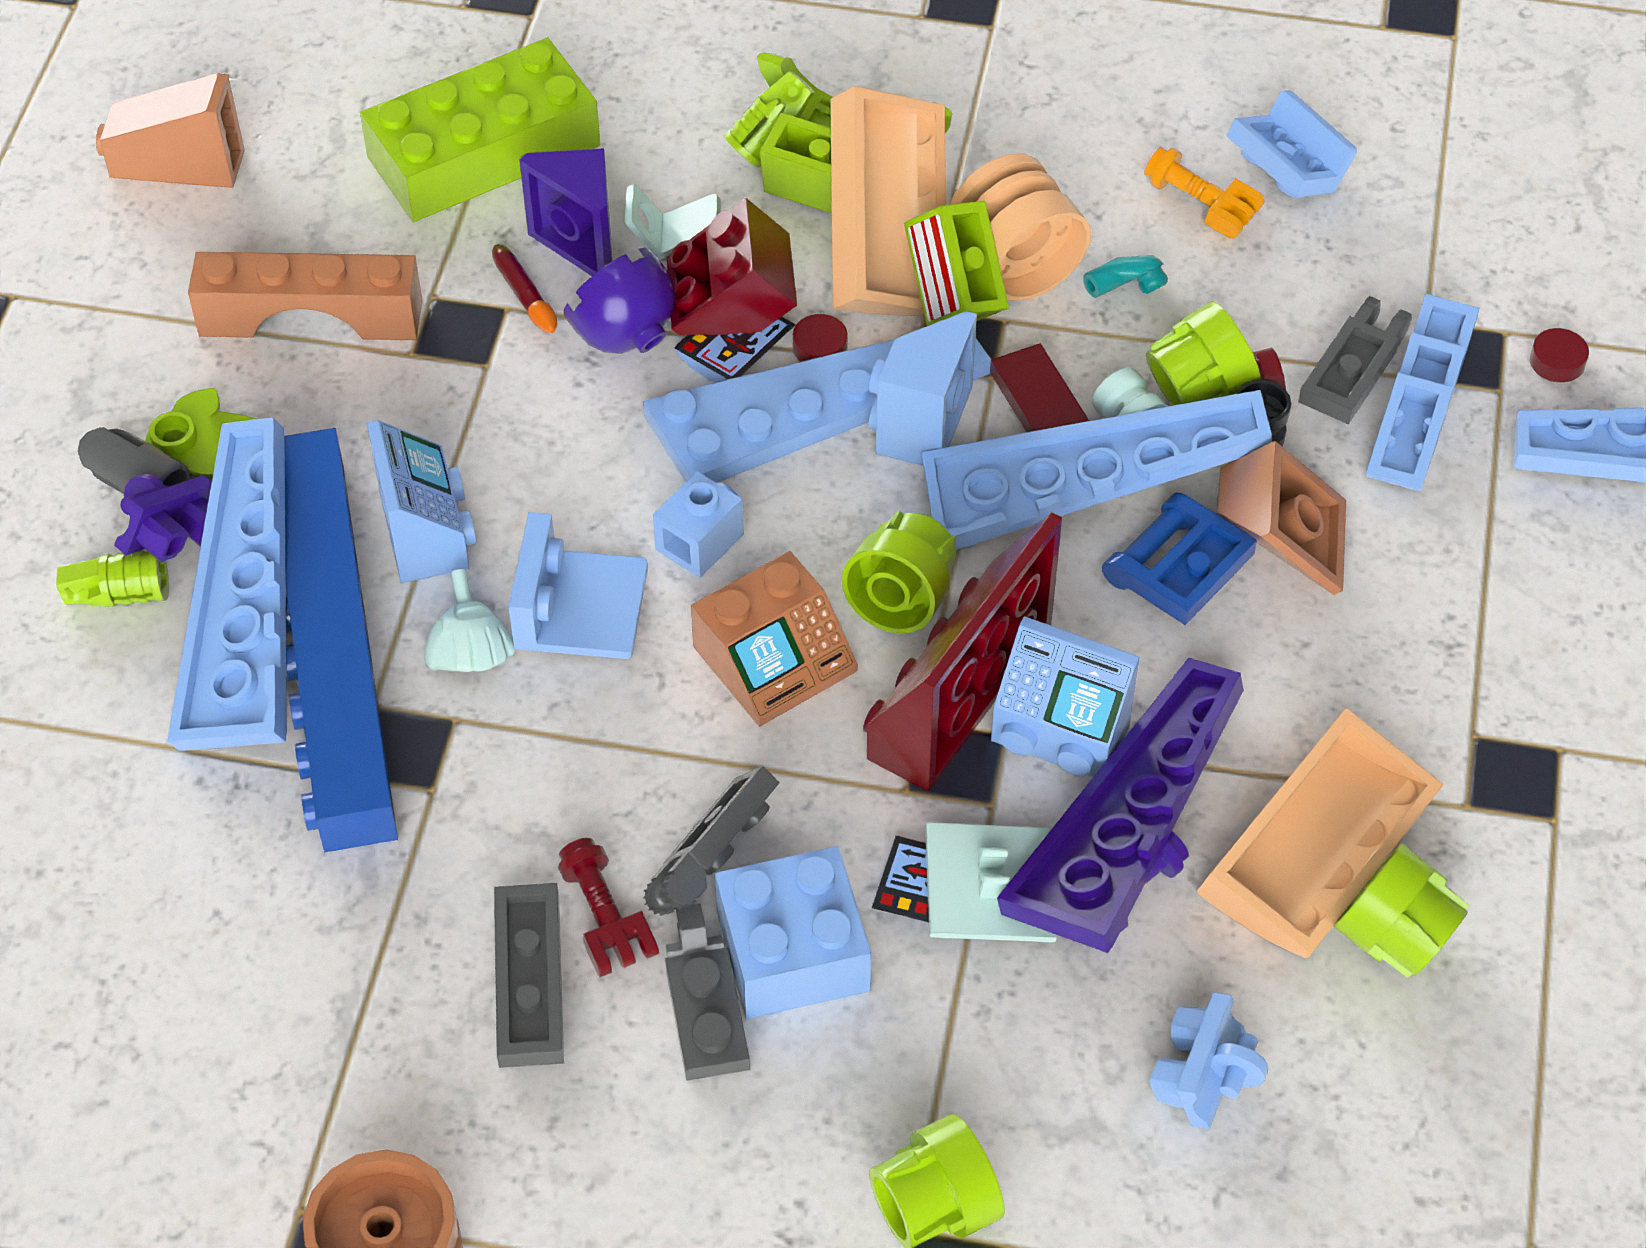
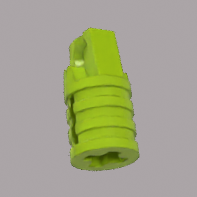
(786, 96)
(114, 580)

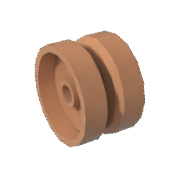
(381, 1203)

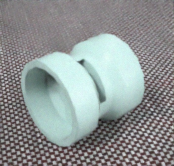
(1124, 394)

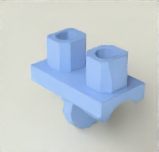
(1218, 1062)

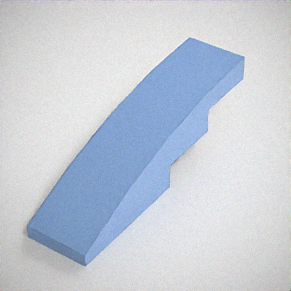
(1422, 393)

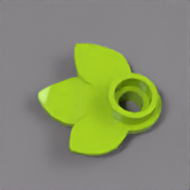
(192, 430)

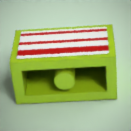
(956, 262)

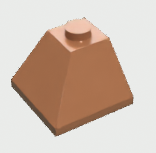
(1287, 512)

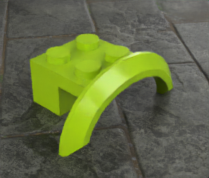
(799, 149)

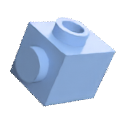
(699, 523)

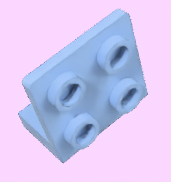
(574, 598)

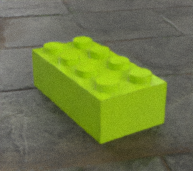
(476, 125)

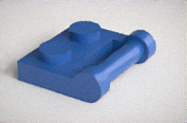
(1192, 568)

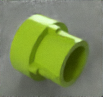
(1202, 357)
(900, 573)
(1403, 913)
(938, 1185)

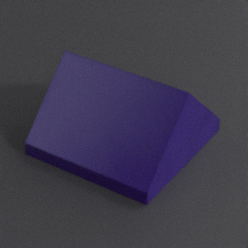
(569, 205)

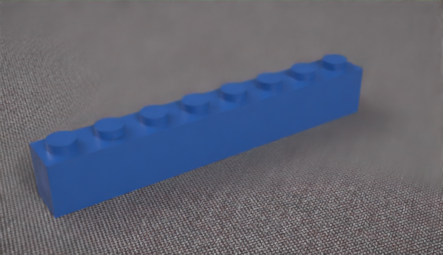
(331, 654)

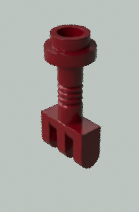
(583, 864)

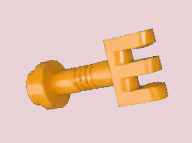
(1228, 208)

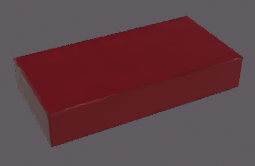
(1036, 389)

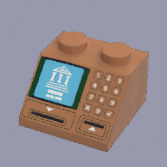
(772, 638)

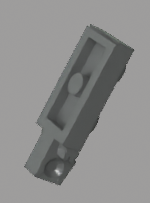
(704, 1000)

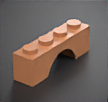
(367, 291)

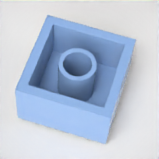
(793, 932)

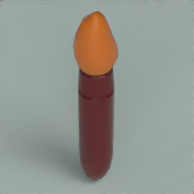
(538, 310)

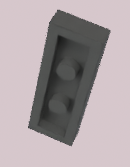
(528, 975)

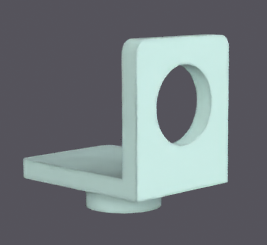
(669, 228)

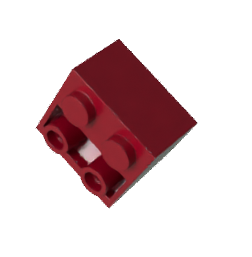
(732, 275)

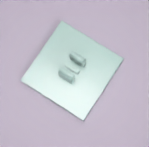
(967, 873)

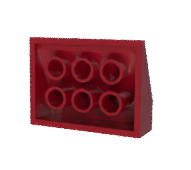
(965, 659)

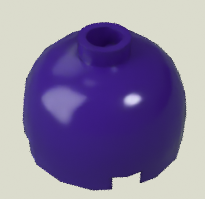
(624, 305)

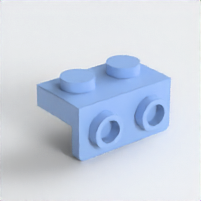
(1294, 147)

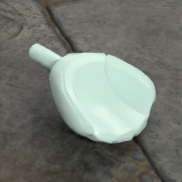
(467, 634)

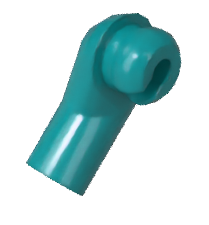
(1123, 270)

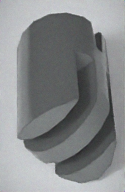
(120, 456)

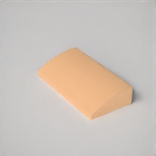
(883, 173)
(1321, 837)

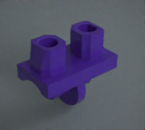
(163, 515)

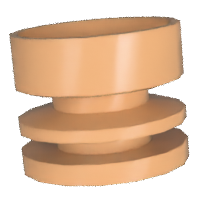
(1033, 224)

